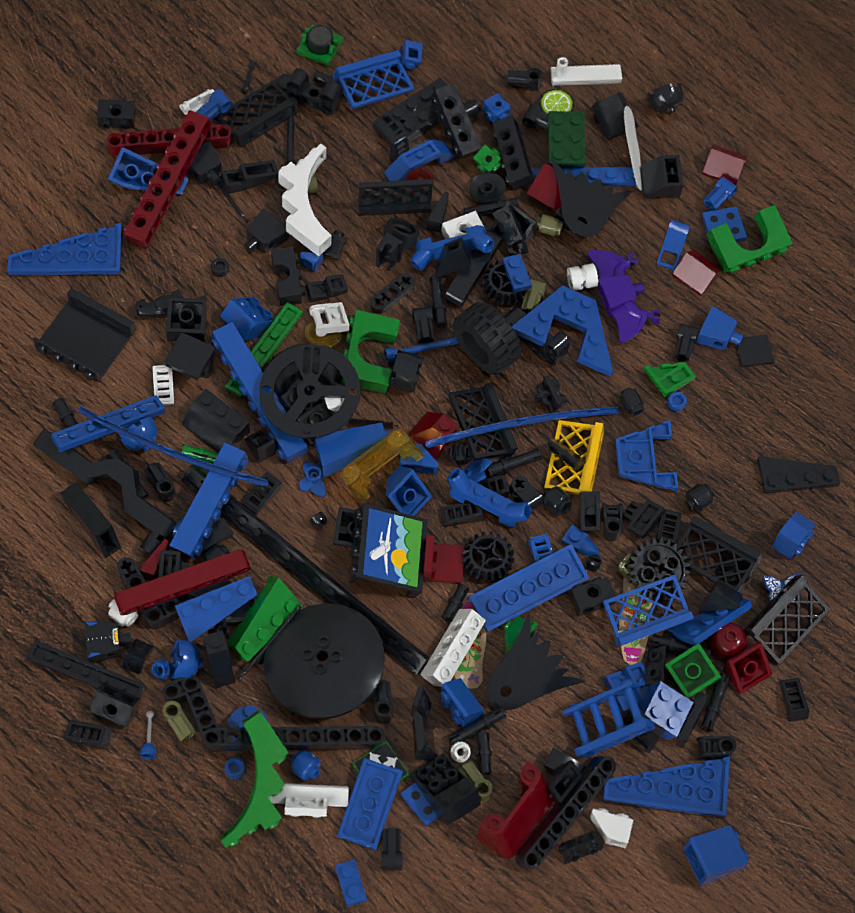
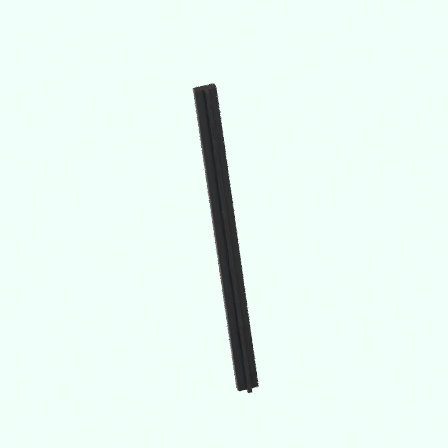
(310, 573)

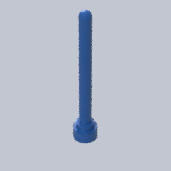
(390, 353)

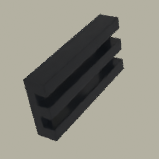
(171, 554)

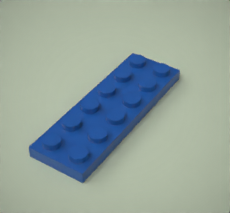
(529, 587)

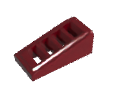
(150, 568)

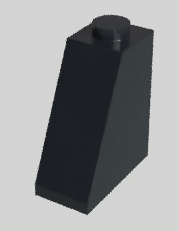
(219, 659)

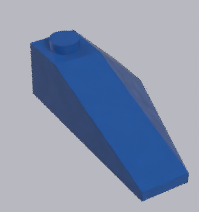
(135, 171)

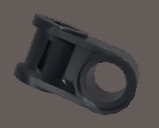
(525, 492)
(612, 517)
(711, 748)

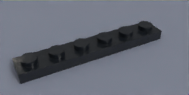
(81, 669)

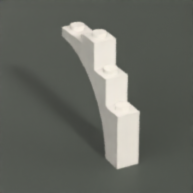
(301, 221)

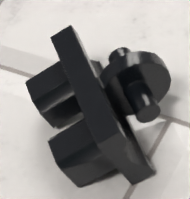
(548, 394)

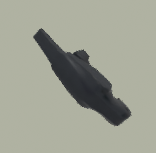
(159, 307)

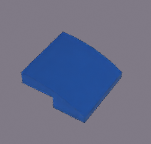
(634, 672)

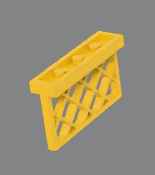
(591, 456)

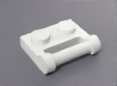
(335, 317)

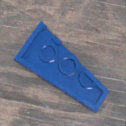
(210, 608)

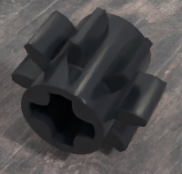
(459, 454)

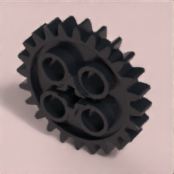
(663, 553)

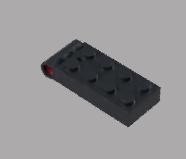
(411, 116)

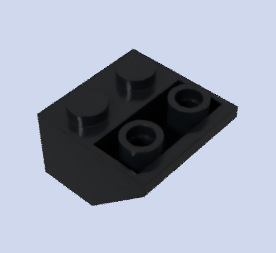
(662, 177)

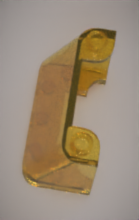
(357, 472)

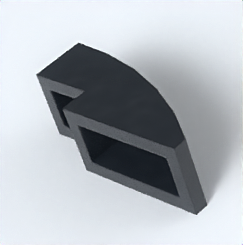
(248, 176)

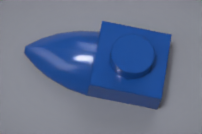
(580, 542)

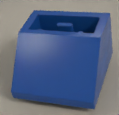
(247, 317)
(460, 702)

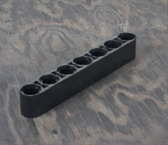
(557, 814)

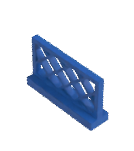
(366, 67)
(657, 624)

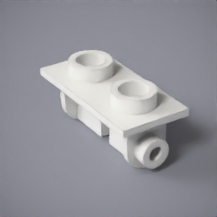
(197, 102)

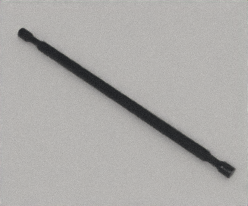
(232, 203)
(268, 643)

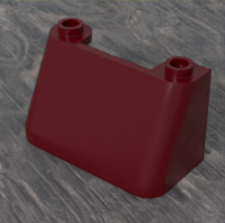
(509, 834)

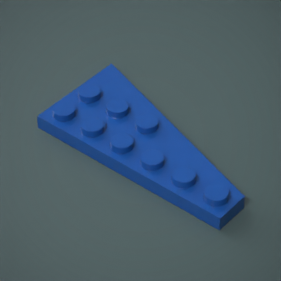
(78, 255)
(683, 788)

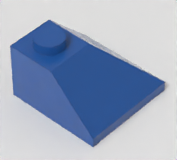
(406, 491)

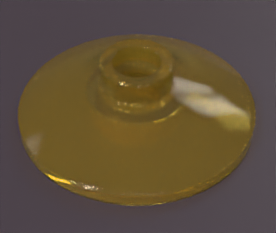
(328, 340)

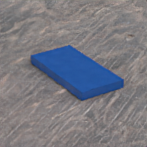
(370, 804)

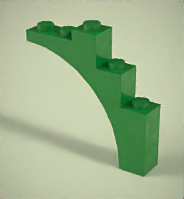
(259, 809)

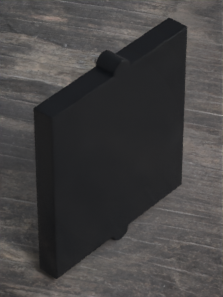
(755, 351)

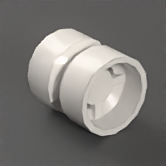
(582, 276)

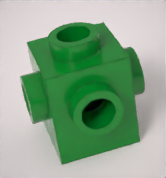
(486, 152)

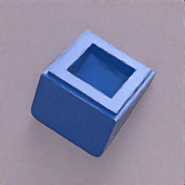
(311, 260)

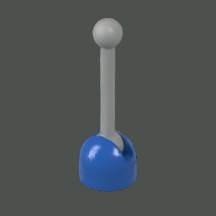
(148, 750)

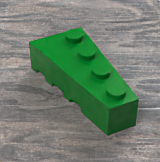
(263, 619)

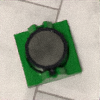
(321, 43)

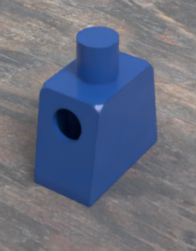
(718, 330)

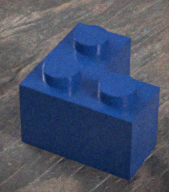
(794, 536)

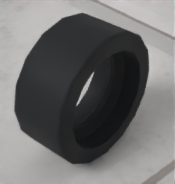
(403, 231)

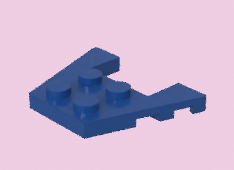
(637, 457)

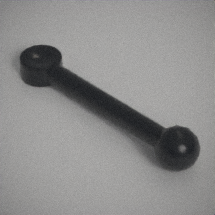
(251, 66)

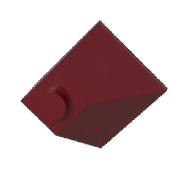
(433, 426)

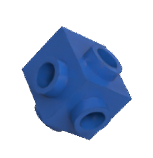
(496, 108)

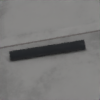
(290, 139)

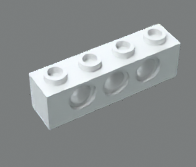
(453, 647)

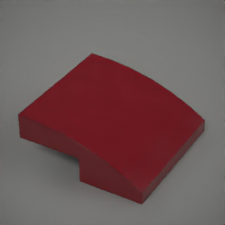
(546, 188)

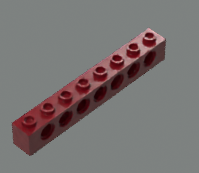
(143, 235)

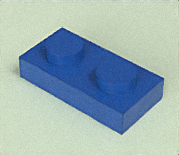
(517, 273)
(350, 883)

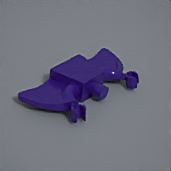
(619, 293)

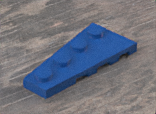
(707, 623)

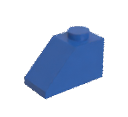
(425, 465)

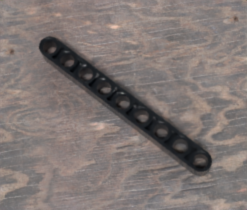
(302, 734)

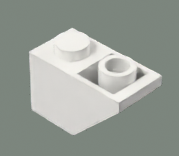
(611, 827)

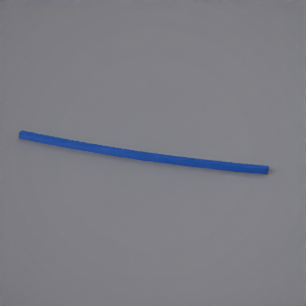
(521, 421)
(203, 464)

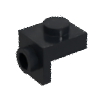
(137, 655)

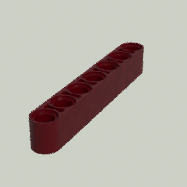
(160, 137)
(182, 582)

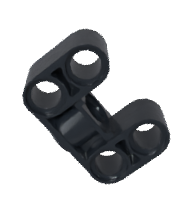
(325, 99)

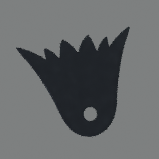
(585, 201)
(527, 672)

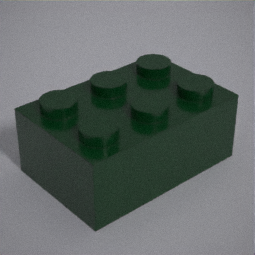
(566, 138)

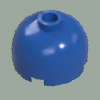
(146, 429)
(185, 660)

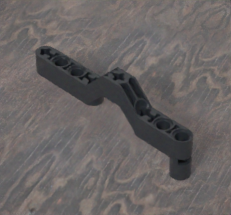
(137, 507)

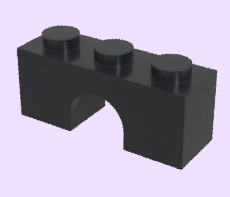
(284, 262)

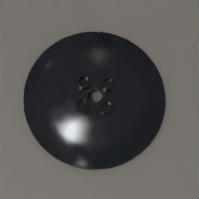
(328, 686)

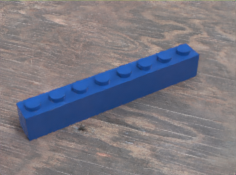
(249, 375)

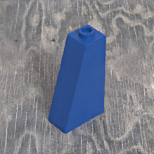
(346, 445)

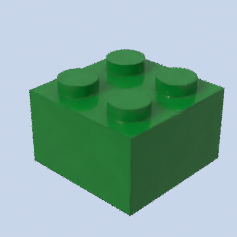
(693, 671)

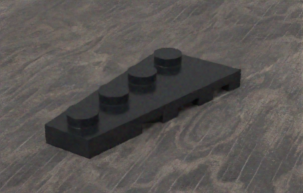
(791, 475)

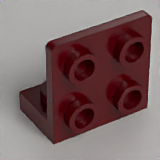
(443, 562)

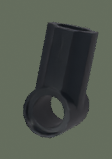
(525, 78)
(535, 117)
(423, 320)
(685, 339)
(161, 481)
(383, 700)
(391, 855)

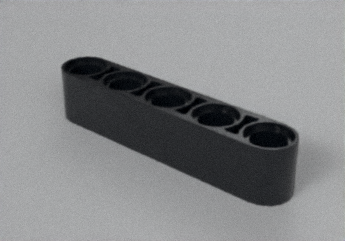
(469, 276)

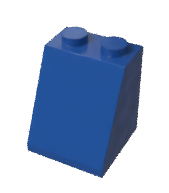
(715, 854)

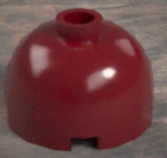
(727, 642)

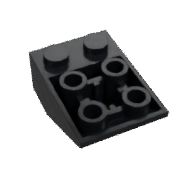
(446, 789)

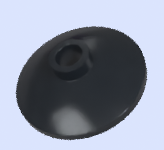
(487, 182)

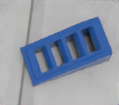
(538, 540)

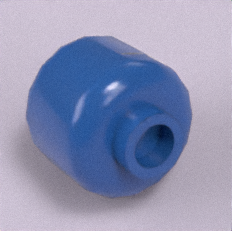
(305, 765)

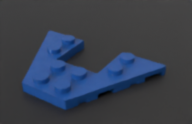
(576, 311)

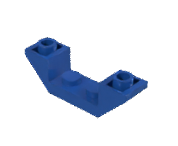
(418, 157)

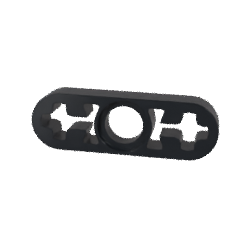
(390, 301)

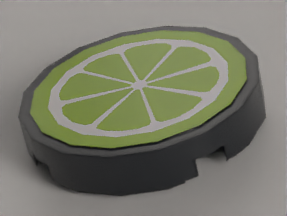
(556, 101)

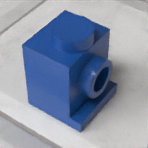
(411, 54)

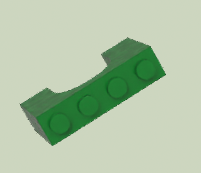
(733, 256)
(370, 327)

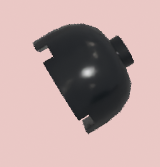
(666, 98)

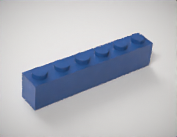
(208, 503)

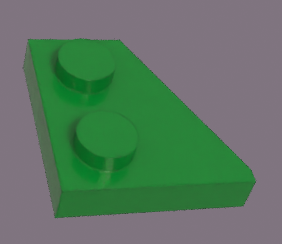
(670, 377)

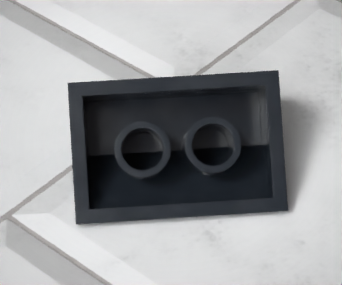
(215, 422)

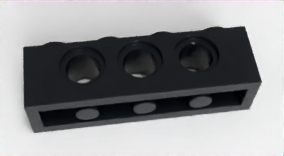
(449, 95)
(523, 174)

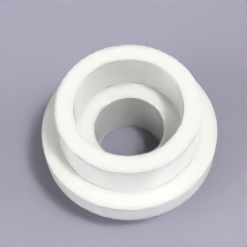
(465, 752)

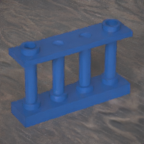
(622, 732)

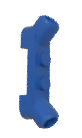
(428, 251)
(508, 511)

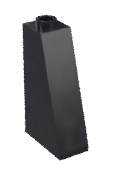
(91, 520)

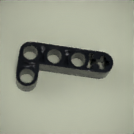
(555, 346)
(160, 609)
(192, 696)

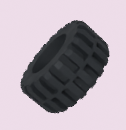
(487, 338)

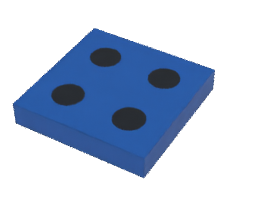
(728, 215)
(419, 804)

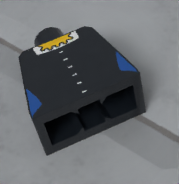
(104, 641)

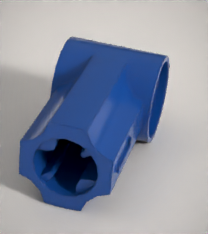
(217, 104)
(723, 190)

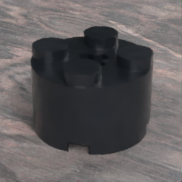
(405, 371)

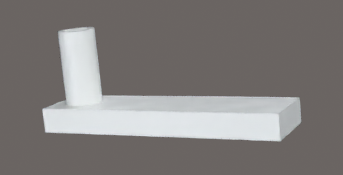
(584, 74)

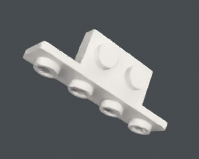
(310, 799)

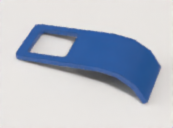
(674, 242)

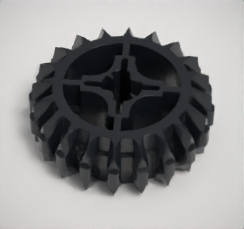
(505, 294)
(495, 560)

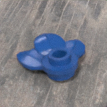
(476, 469)

